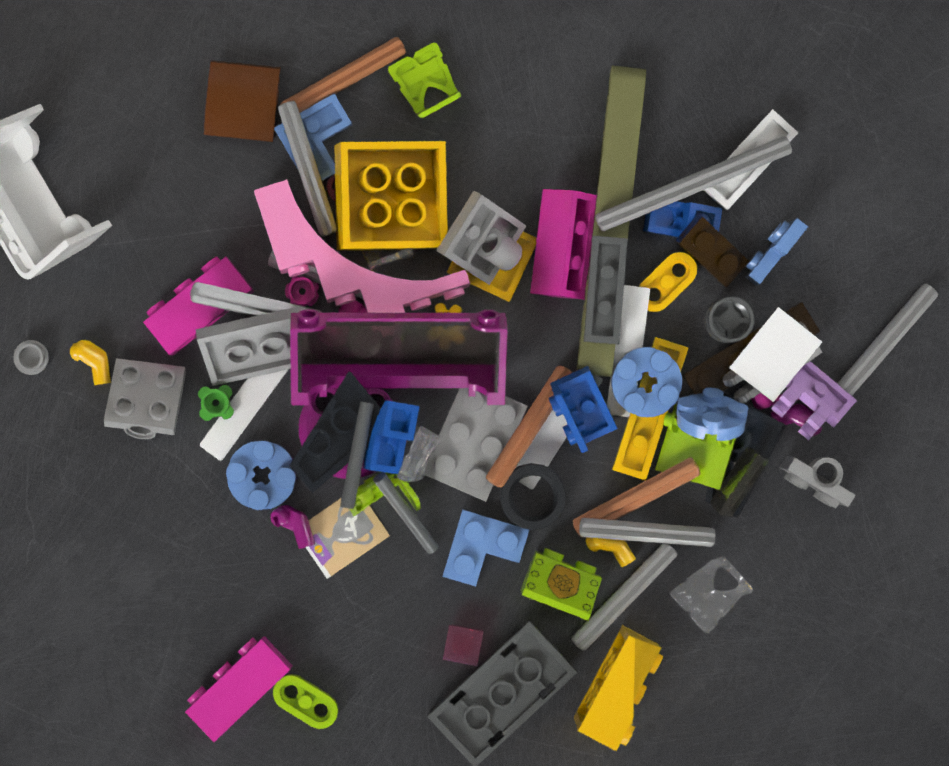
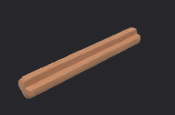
(349, 74)
(525, 432)
(643, 493)

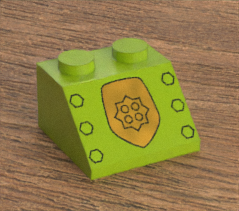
(562, 584)

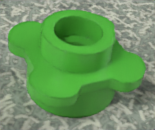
(208, 396)

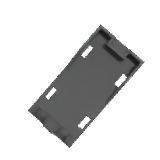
(502, 693)

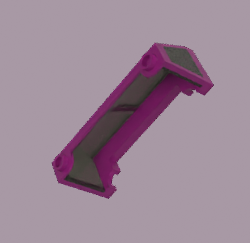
(399, 352)

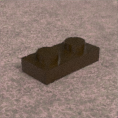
(712, 250)

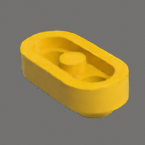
(667, 283)

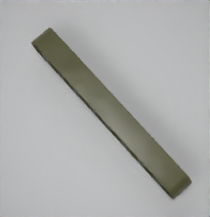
(615, 183)

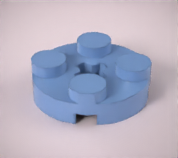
(630, 370)
(711, 415)
(241, 474)

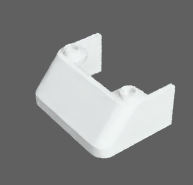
(31, 221)

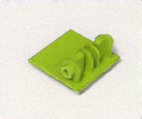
(709, 454)

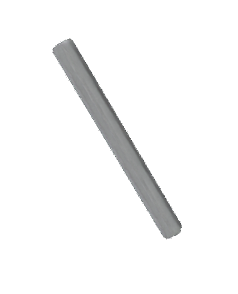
(693, 183)

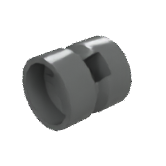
(729, 320)

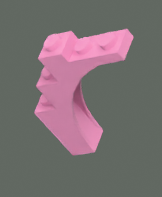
(299, 246)

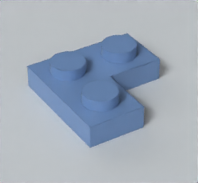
(320, 124)
(782, 240)
(475, 538)

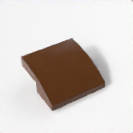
(242, 101)

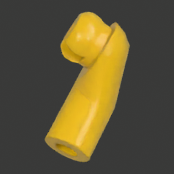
(95, 358)
(618, 547)

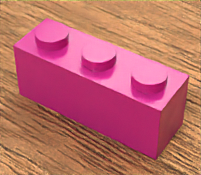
(563, 244)
(176, 321)
(237, 687)

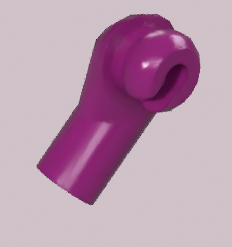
(796, 414)
(295, 521)

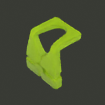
(422, 71)
(370, 493)

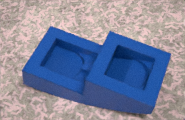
(675, 217)
(389, 435)

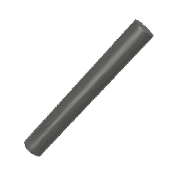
(357, 455)
(405, 512)

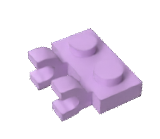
(818, 393)

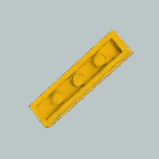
(643, 433)

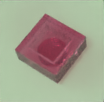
(463, 645)

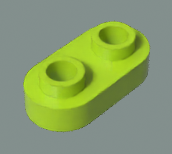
(304, 703)

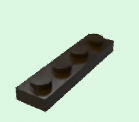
(711, 372)

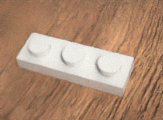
(769, 129)

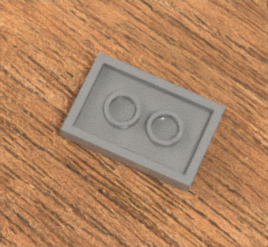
(247, 346)
(473, 441)

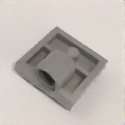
(483, 239)
(144, 398)
(826, 490)

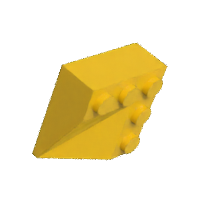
(390, 195)
(617, 686)

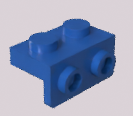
(582, 406)

